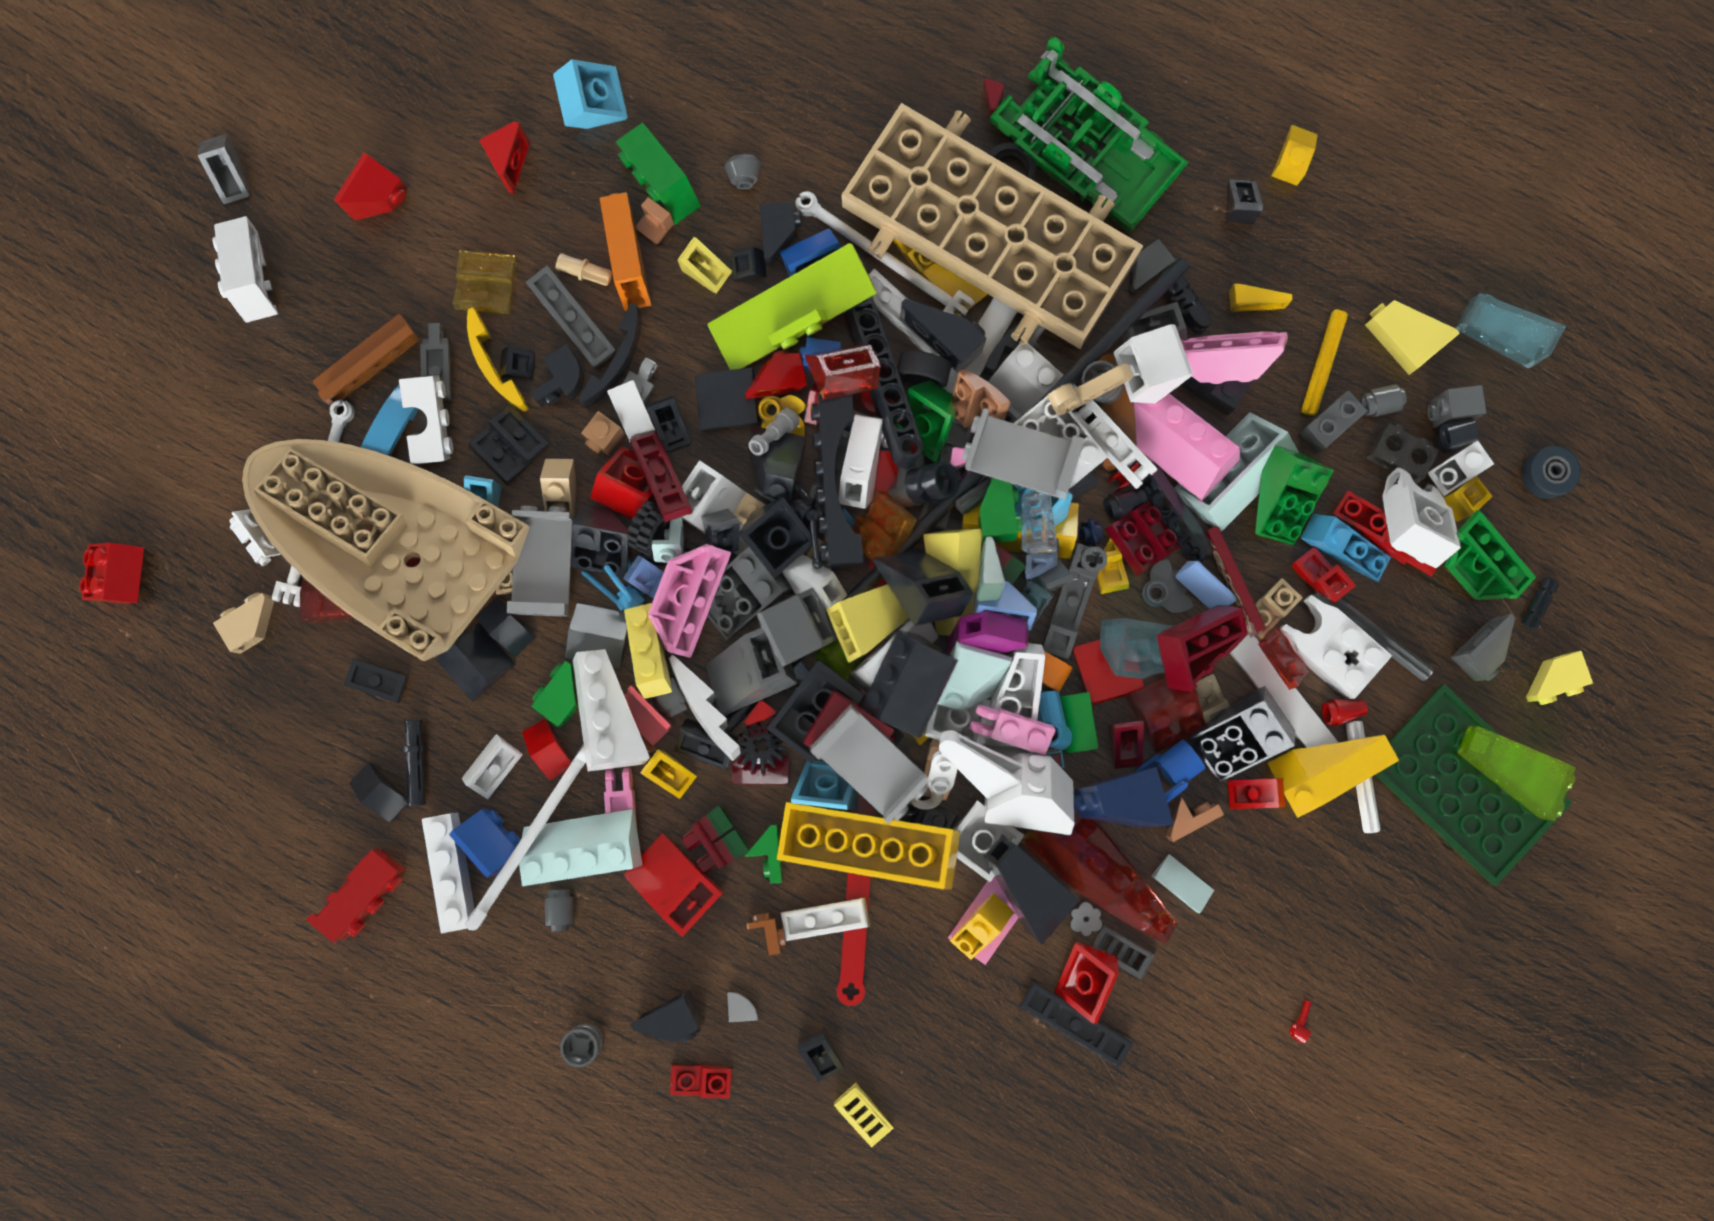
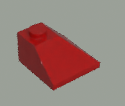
(370, 190)

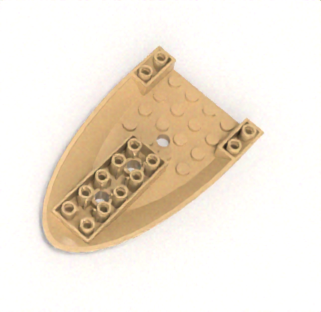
(412, 513)

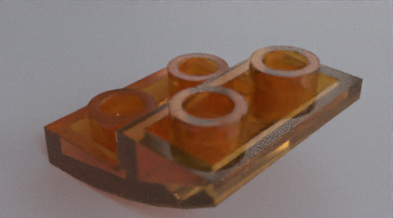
(884, 526)

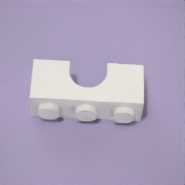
(427, 395)

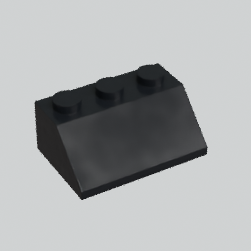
(909, 683)

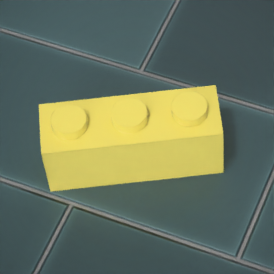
(647, 653)

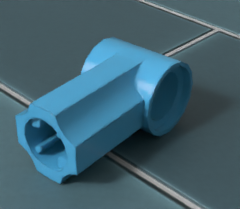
(1051, 713)

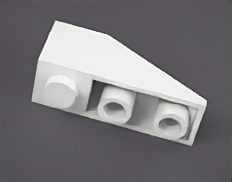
(861, 462)

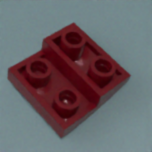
(1143, 537)

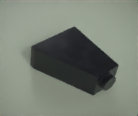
(780, 465)

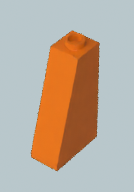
(625, 251)

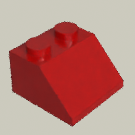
(622, 484)

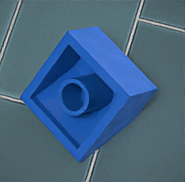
(809, 251)
(486, 841)

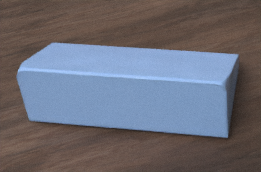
(1204, 585)

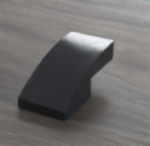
(1007, 345)

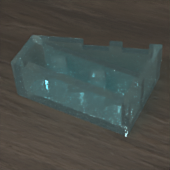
(1510, 329)

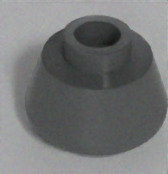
(743, 170)

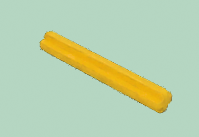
(1324, 362)

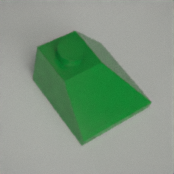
(933, 416)

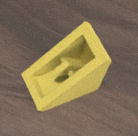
(703, 266)

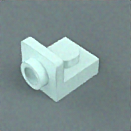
(672, 545)

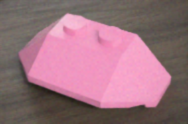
(1233, 355)
(686, 597)

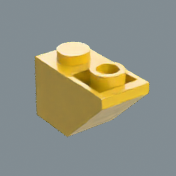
(982, 926)

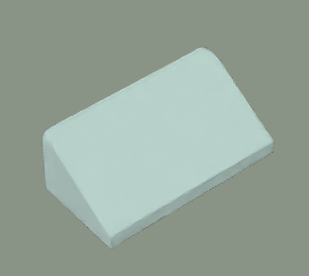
(1183, 883)

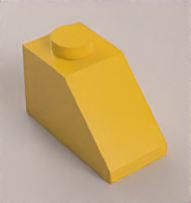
(1295, 155)

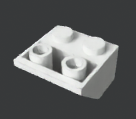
(1156, 363)

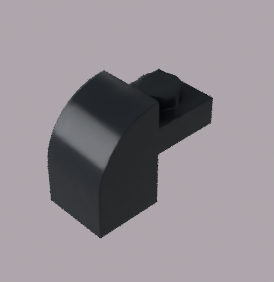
(567, 378)

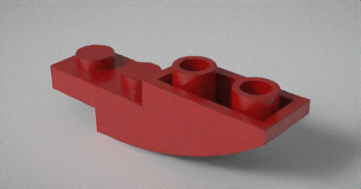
(1371, 524)

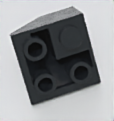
(599, 541)

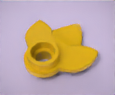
(789, 401)

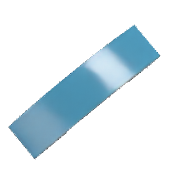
(389, 424)

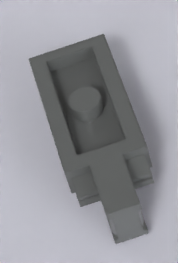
(436, 357)

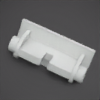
(247, 528)

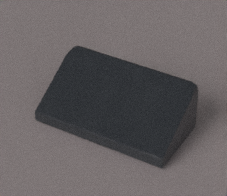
(697, 744)

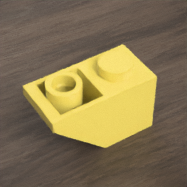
(1560, 675)

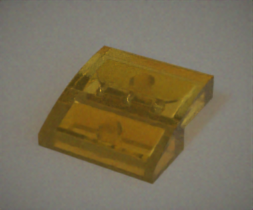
(484, 282)

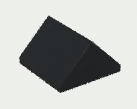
(776, 536)
(475, 661)

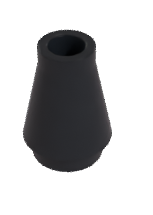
(1124, 502)

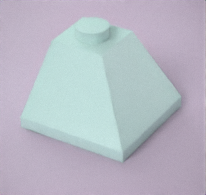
(973, 677)

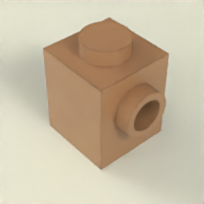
(602, 434)

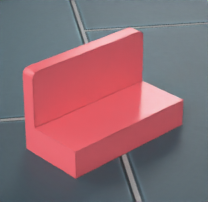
(647, 716)

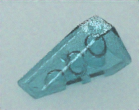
(1132, 647)

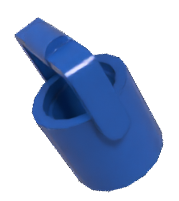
(1178, 766)

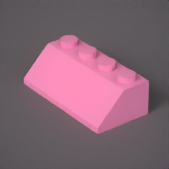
(1184, 445)

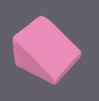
(956, 458)

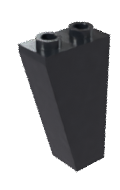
(1031, 890)

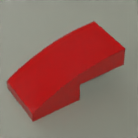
(1321, 576)

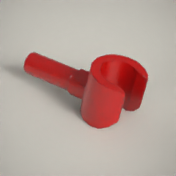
(1123, 481)
(1298, 1030)

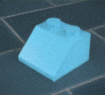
(589, 94)

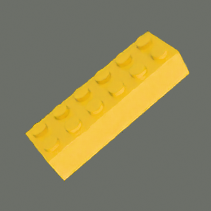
(869, 845)

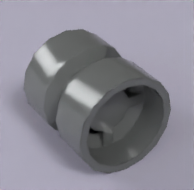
(1096, 369)
(581, 1045)

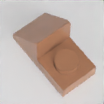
(1186, 823)

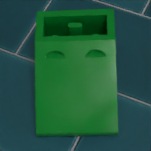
(1288, 493)

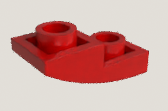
(700, 1080)

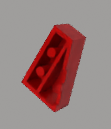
(358, 896)

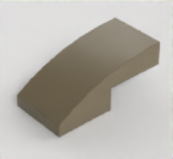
(1210, 697)

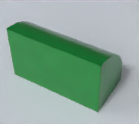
(1080, 721)

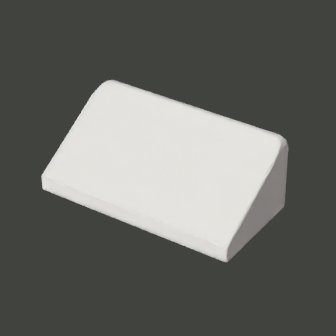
(491, 766)

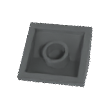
(597, 630)

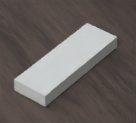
(825, 919)

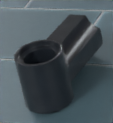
(1456, 434)

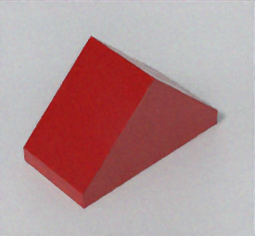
(546, 749)

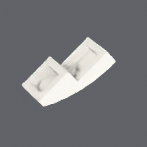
(631, 410)

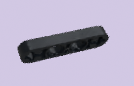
(1177, 512)

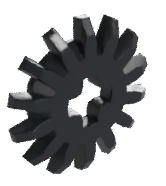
(762, 757)

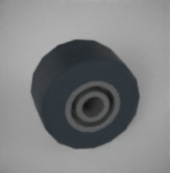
(1542, 479)

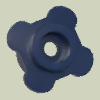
(1090, 533)

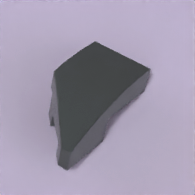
(1149, 264)

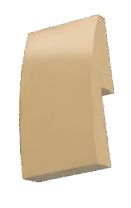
(1276, 604)

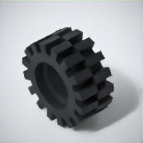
(647, 527)

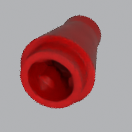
(1340, 711)

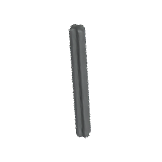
(1396, 649)

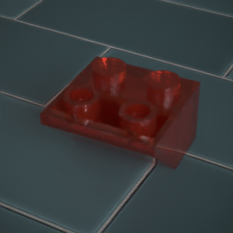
(844, 370)
(1167, 713)

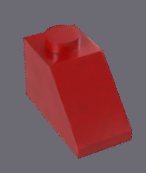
(778, 376)

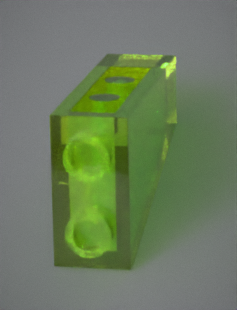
(1524, 773)

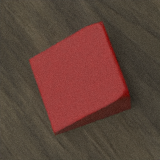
(760, 713)

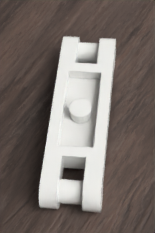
(1115, 444)

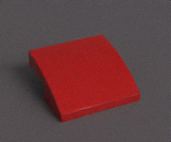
(1098, 676)

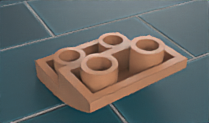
(974, 394)

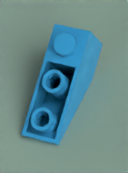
(1345, 546)

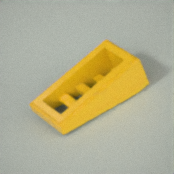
(1253, 298)

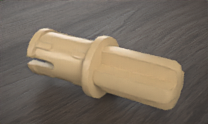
(583, 269)

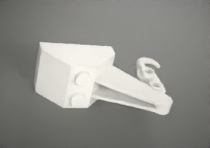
(1018, 790)

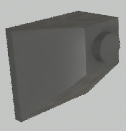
(1486, 649)

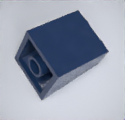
(1126, 800)

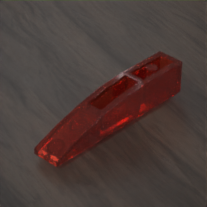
(1103, 875)

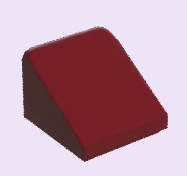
(993, 94)

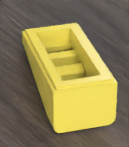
(853, 1092)

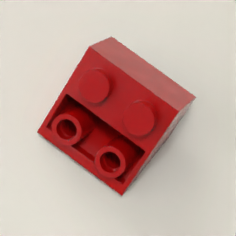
(112, 573)

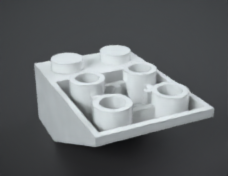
(1046, 420)
(711, 493)

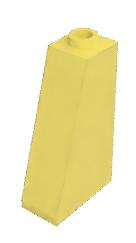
(962, 552)
(866, 620)

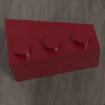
(1198, 643)

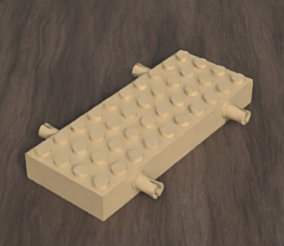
(990, 225)

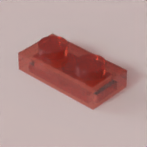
(1283, 658)

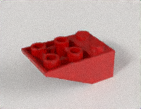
(674, 885)

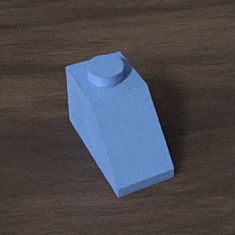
(1010, 603)

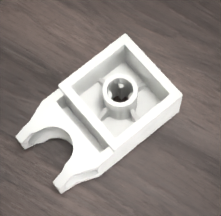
(1419, 520)
(1329, 641)

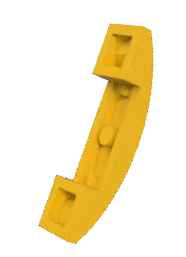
(477, 335)

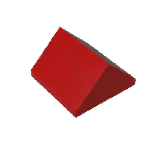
(507, 153)
(1088, 980)

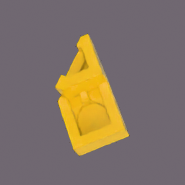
(1113, 575)

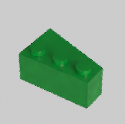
(658, 172)

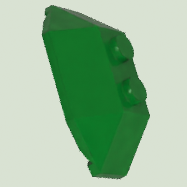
(1487, 562)

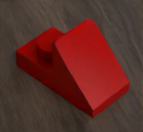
(1256, 793)

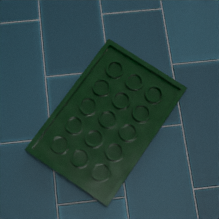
(1453, 795)

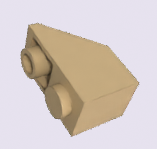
(559, 484)
(246, 624)

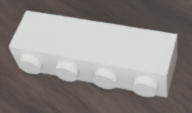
(448, 872)

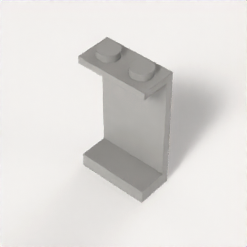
(1022, 455)
(544, 564)
(871, 764)

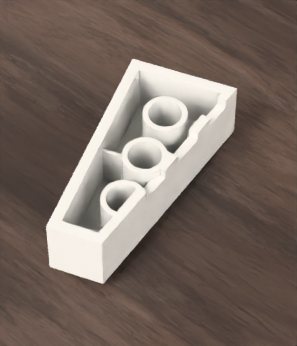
(1018, 692)
(605, 717)

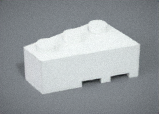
(241, 269)

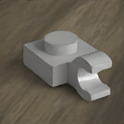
(643, 377)

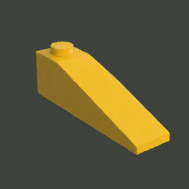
(1326, 771)

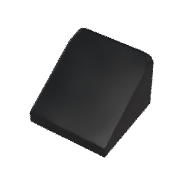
(748, 264)
(516, 363)

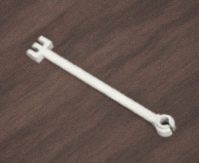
(952, 303)
(291, 586)
(485, 904)

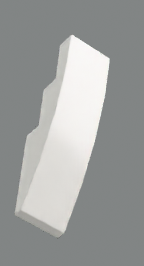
(699, 699)

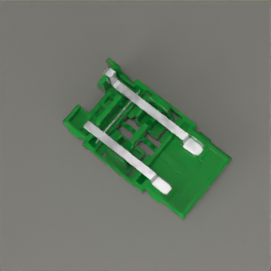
(1130, 169)

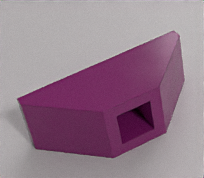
(989, 632)

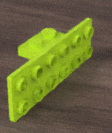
(792, 308)

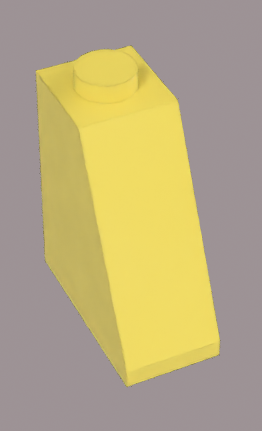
(1409, 334)

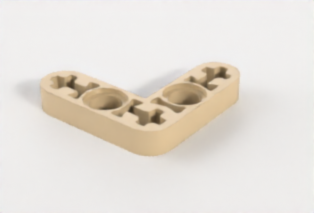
(1067, 398)

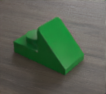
(769, 845)

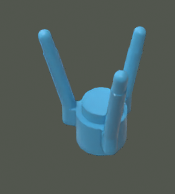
(628, 596)

